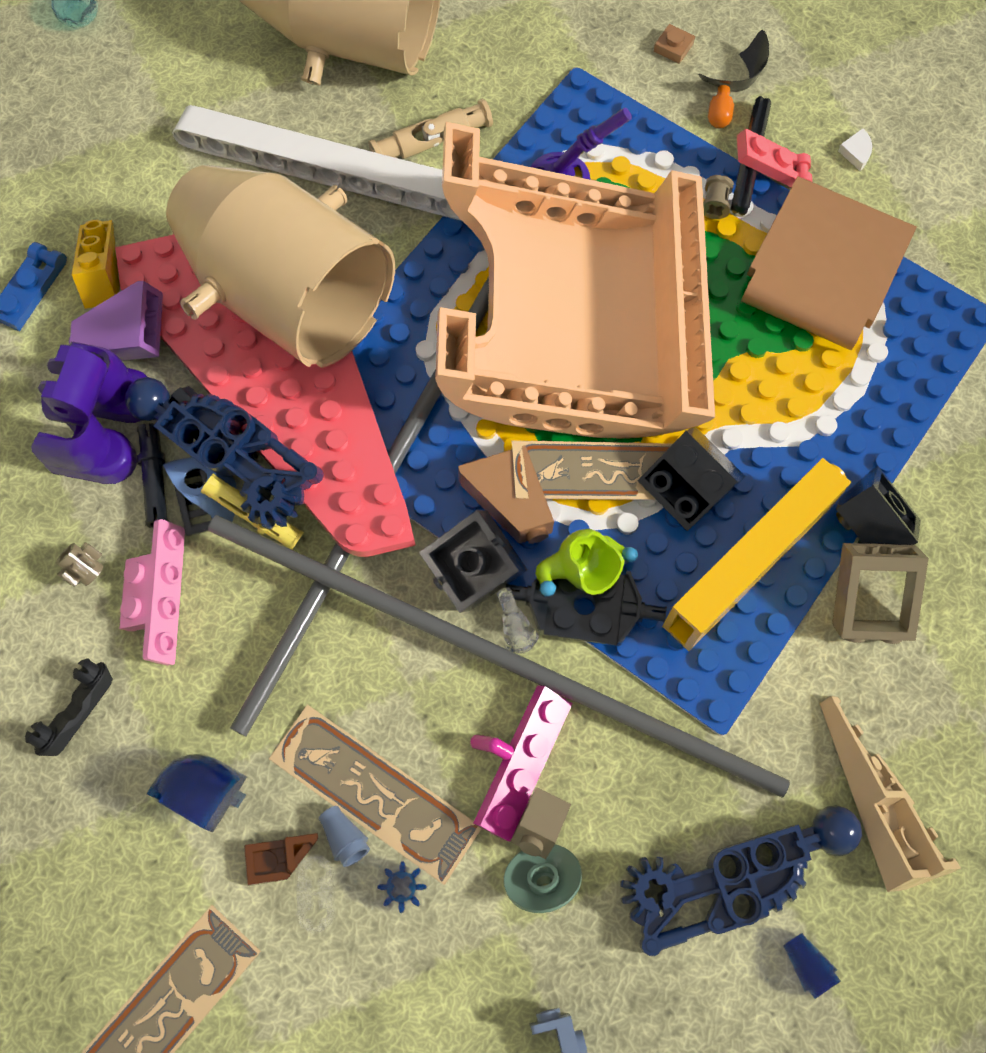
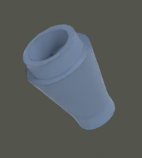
(344, 838)

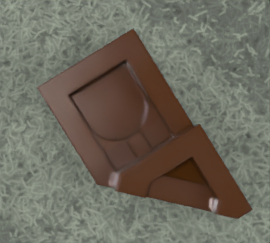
(276, 859)

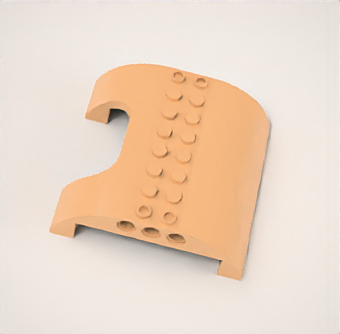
(587, 304)

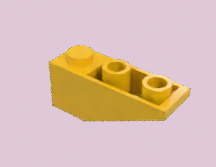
(96, 263)

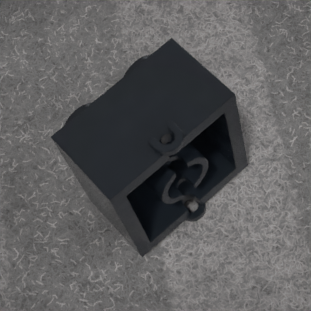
(472, 561)

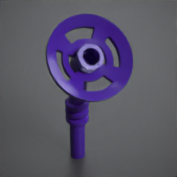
(585, 143)

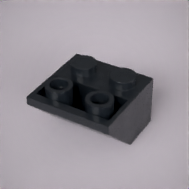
(691, 477)

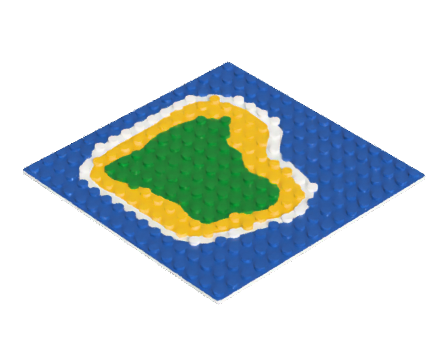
(777, 404)

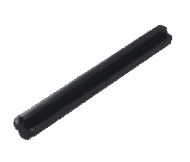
(747, 175)

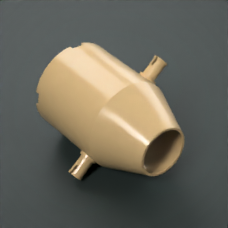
(363, 31)
(280, 259)

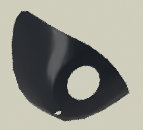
(755, 59)

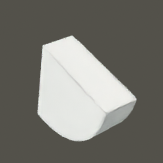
(857, 149)

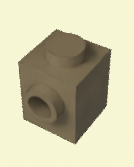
(540, 823)

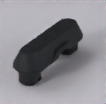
(53, 739)

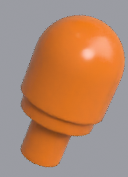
(721, 108)

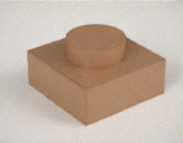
(674, 43)

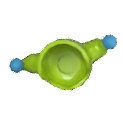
(586, 561)

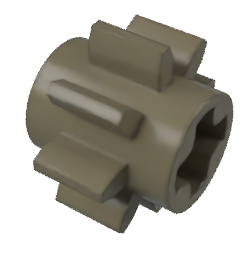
(79, 564)

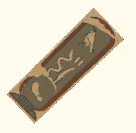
(587, 468)
(376, 794)
(179, 990)

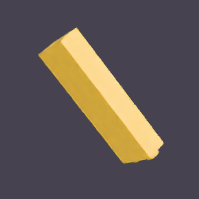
(755, 554)

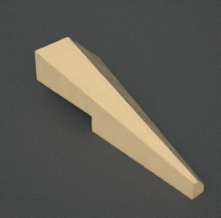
(892, 825)

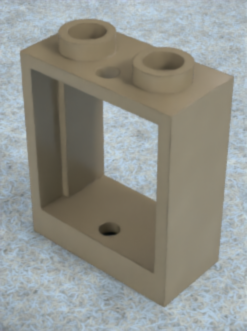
(879, 558)

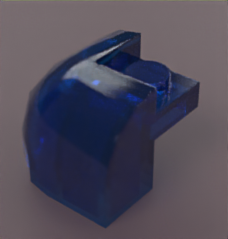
(199, 789)

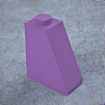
(124, 323)

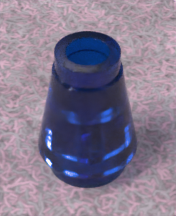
(811, 966)

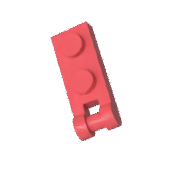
(772, 158)

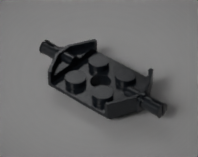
(611, 621)

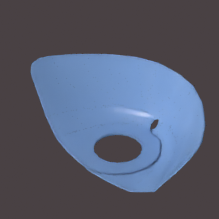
(177, 471)

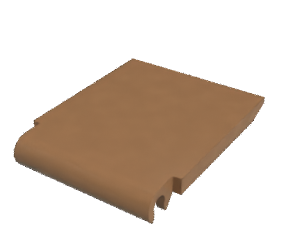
(827, 263)

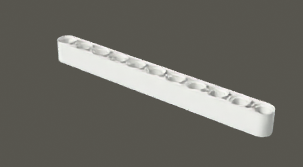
(313, 159)

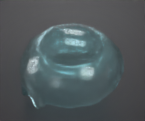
(75, 12)

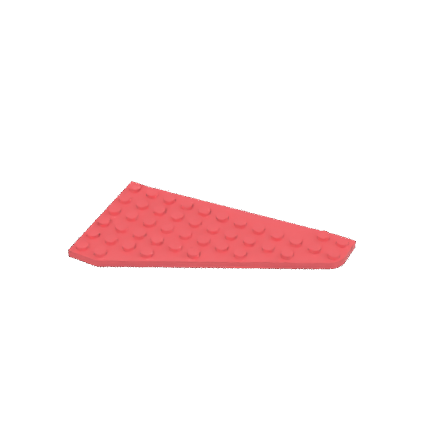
(310, 409)

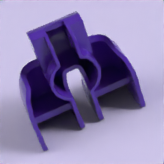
(88, 386)

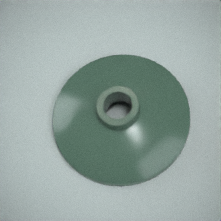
(528, 873)

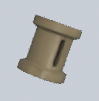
(718, 190)

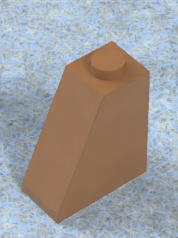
(493, 487)

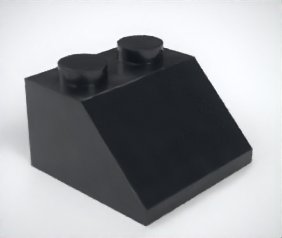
(878, 512)

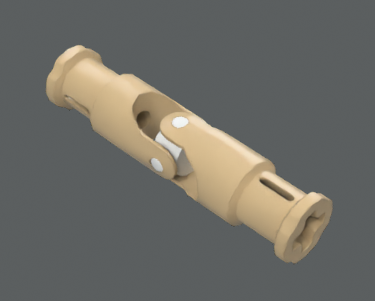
(404, 145)

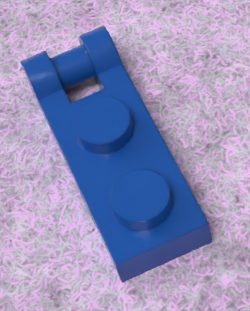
(29, 285)

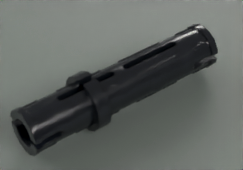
(151, 463)

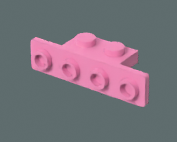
(154, 592)

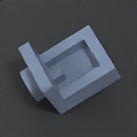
(569, 1040)

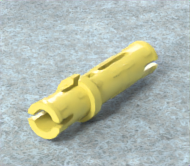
(232, 500)

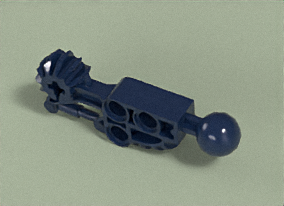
(218, 430)
(765, 887)

